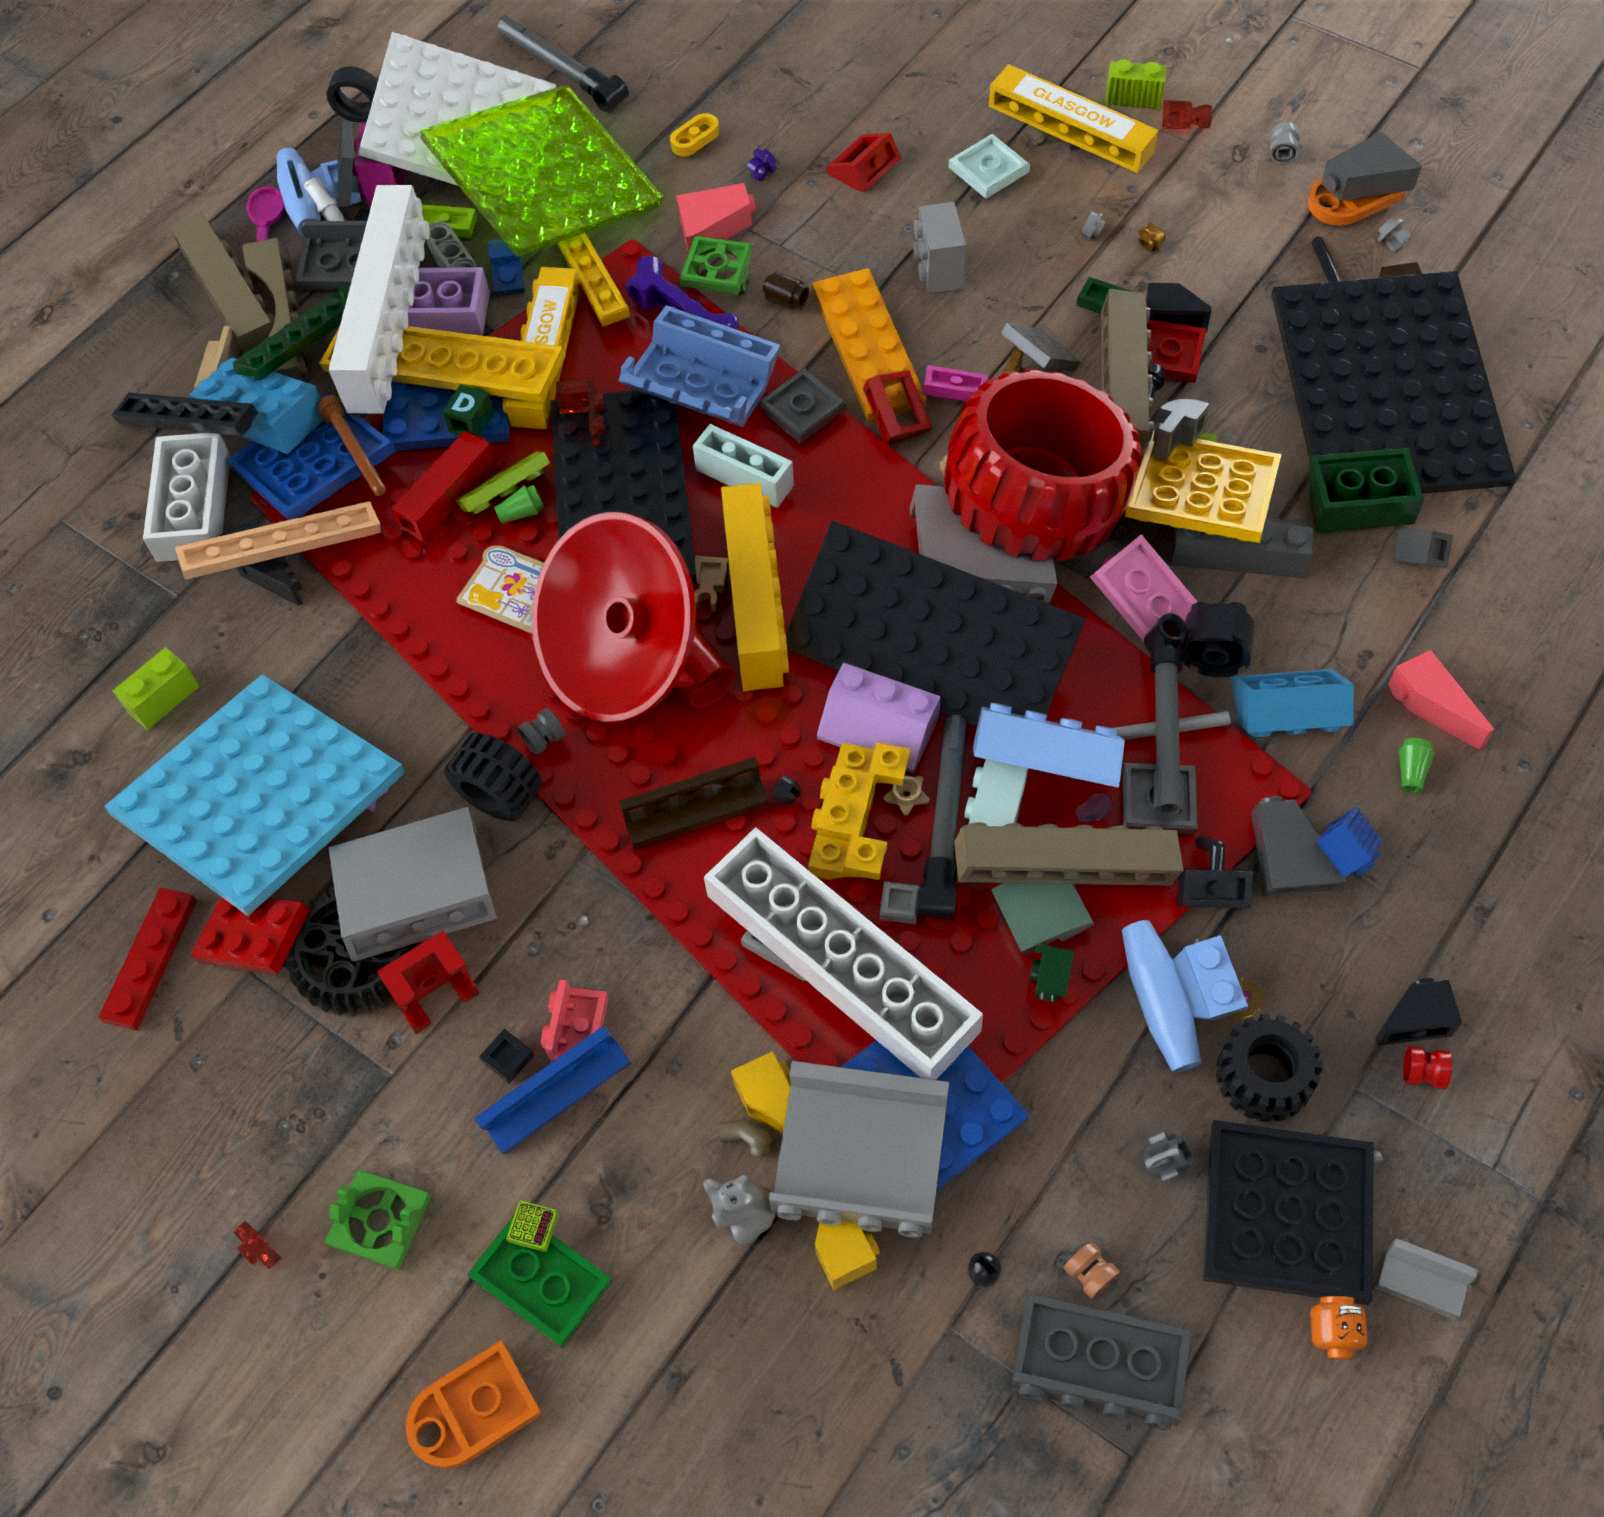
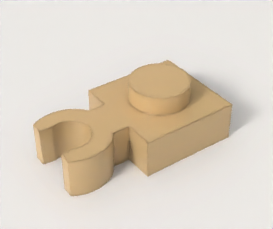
(711, 578)

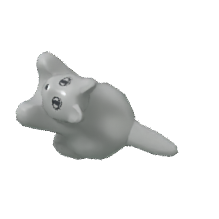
(740, 1206)

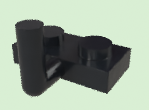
(1214, 884)

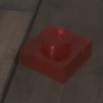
(255, 1247)

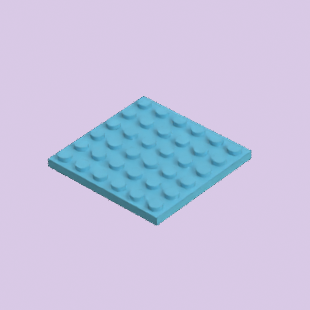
(255, 793)

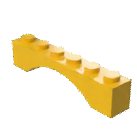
(765, 1092)

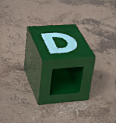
(468, 411)

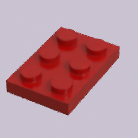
(1176, 349)
(251, 941)

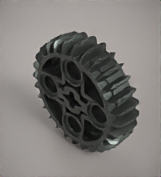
(327, 994)

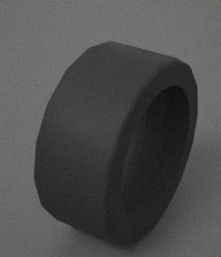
(354, 78)

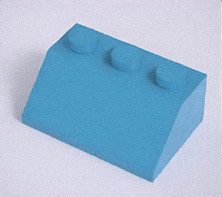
(1293, 702)

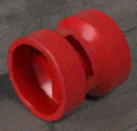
(1427, 1067)

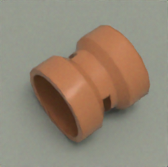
(1096, 1278)

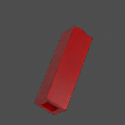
(445, 481)

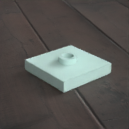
(989, 166)

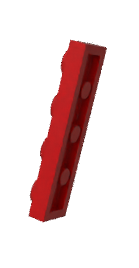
(147, 959)

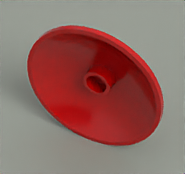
(621, 622)

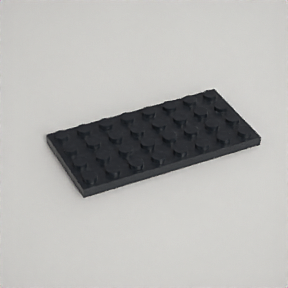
(632, 470)
(931, 627)

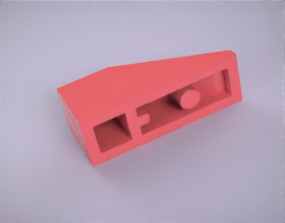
(1436, 697)

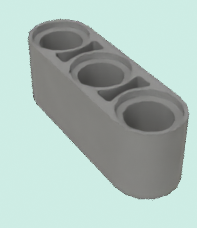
(447, 248)

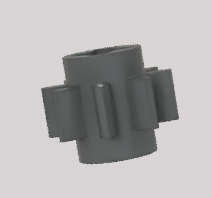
(1168, 1157)

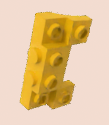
(846, 806)

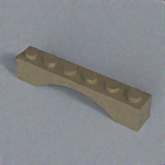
(269, 273)

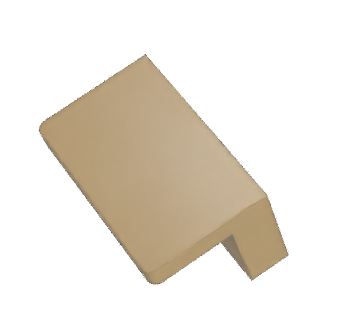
(217, 353)

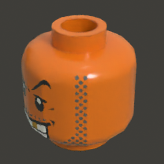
(1338, 1327)

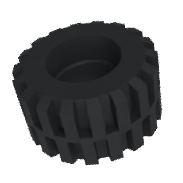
(493, 776)
(1283, 1043)

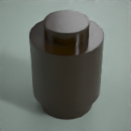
(785, 290)

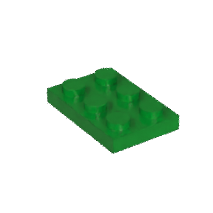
(545, 1289)

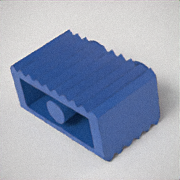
(1351, 843)

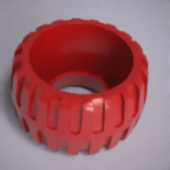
(1048, 427)

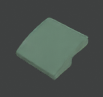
(1041, 912)

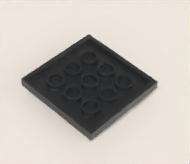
(1289, 1212)

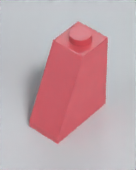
(715, 212)

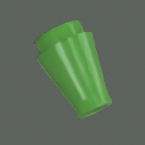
(521, 504)
(1415, 761)

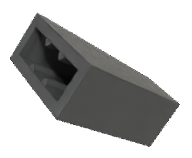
(1371, 170)
(1289, 851)

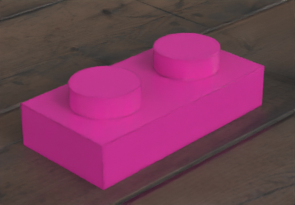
(951, 383)

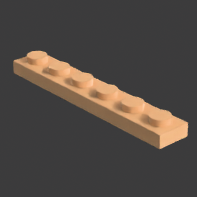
(277, 540)

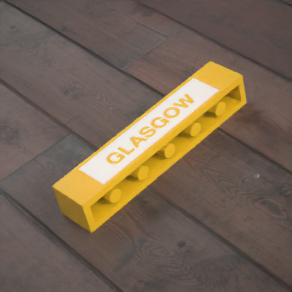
(1073, 118)
(549, 323)

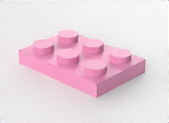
(1142, 587)

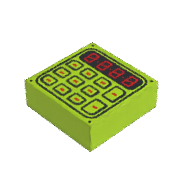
(532, 1226)

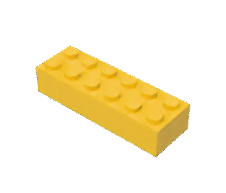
(755, 587)

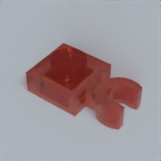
(1181, 114)

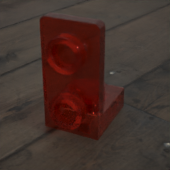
(582, 397)

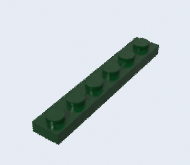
(293, 337)

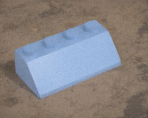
(1049, 745)

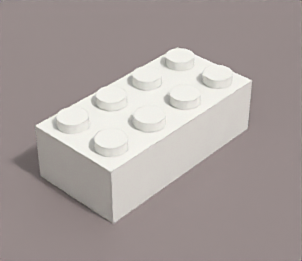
(186, 492)

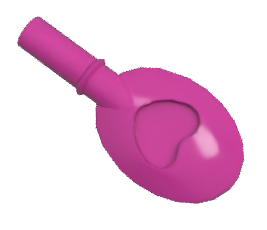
(265, 209)

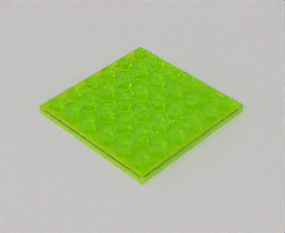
(541, 169)

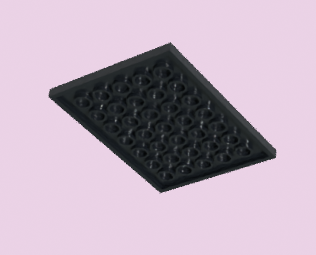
(1394, 370)

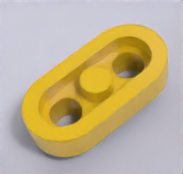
(694, 134)

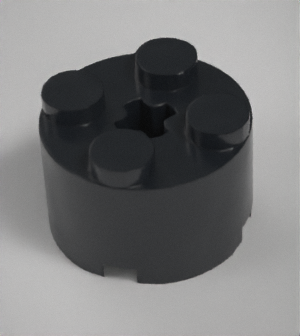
(1218, 638)

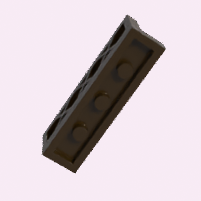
(694, 805)

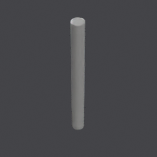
(1185, 724)

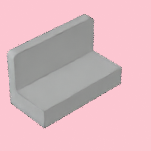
(1424, 1278)

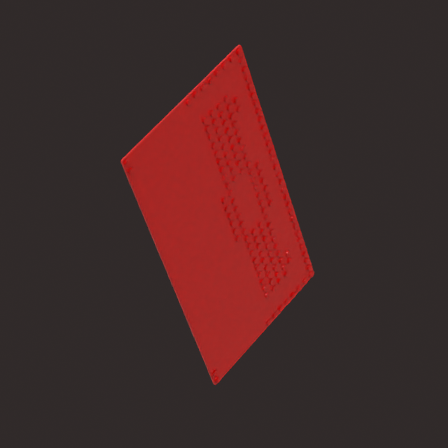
(839, 475)

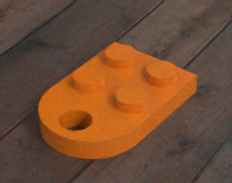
(1347, 211)
(473, 1407)

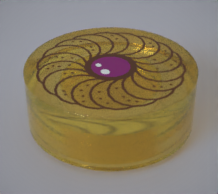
(1254, 997)

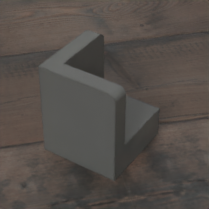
(1423, 547)

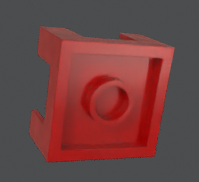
(423, 972)

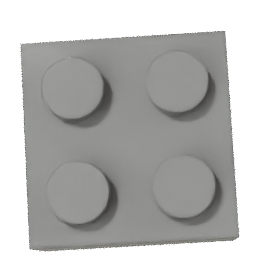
(940, 247)

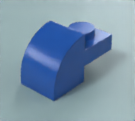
(506, 269)

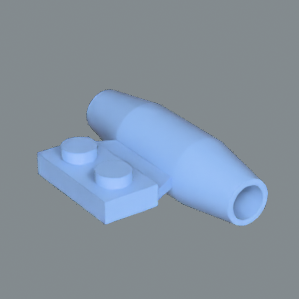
(292, 176)
(1176, 991)

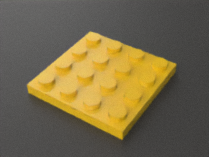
(1206, 489)

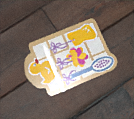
(503, 587)

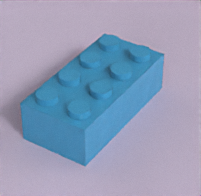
(284, 404)

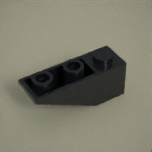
(270, 573)

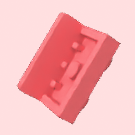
(573, 1018)

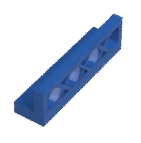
(553, 1090)

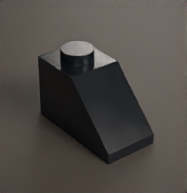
(1176, 305)
(1422, 1014)

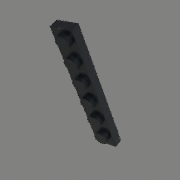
(186, 414)

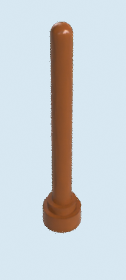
(333, 412)

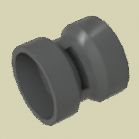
(541, 731)

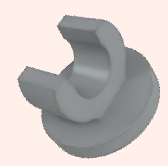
(1393, 233)

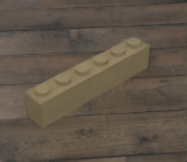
(223, 280)
(1126, 357)
(1067, 855)

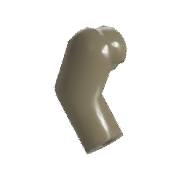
(748, 1131)

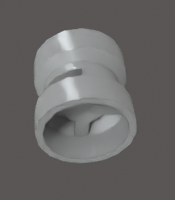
(1284, 143)

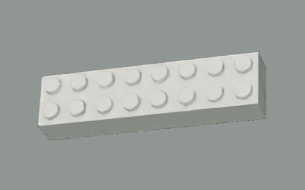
(379, 300)
(844, 955)

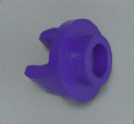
(761, 164)

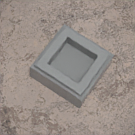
(899, 902)

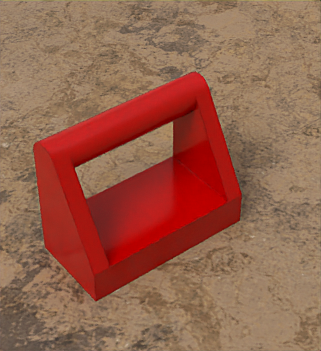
(870, 165)
(883, 412)

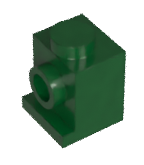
(1051, 972)

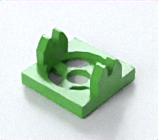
(717, 247)
(403, 1231)

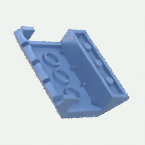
(703, 366)

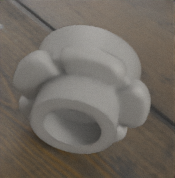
(1093, 225)

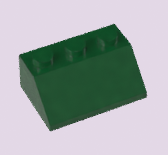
(1364, 490)

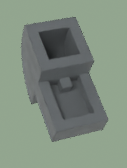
(1179, 423)

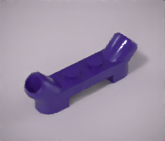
(651, 290)

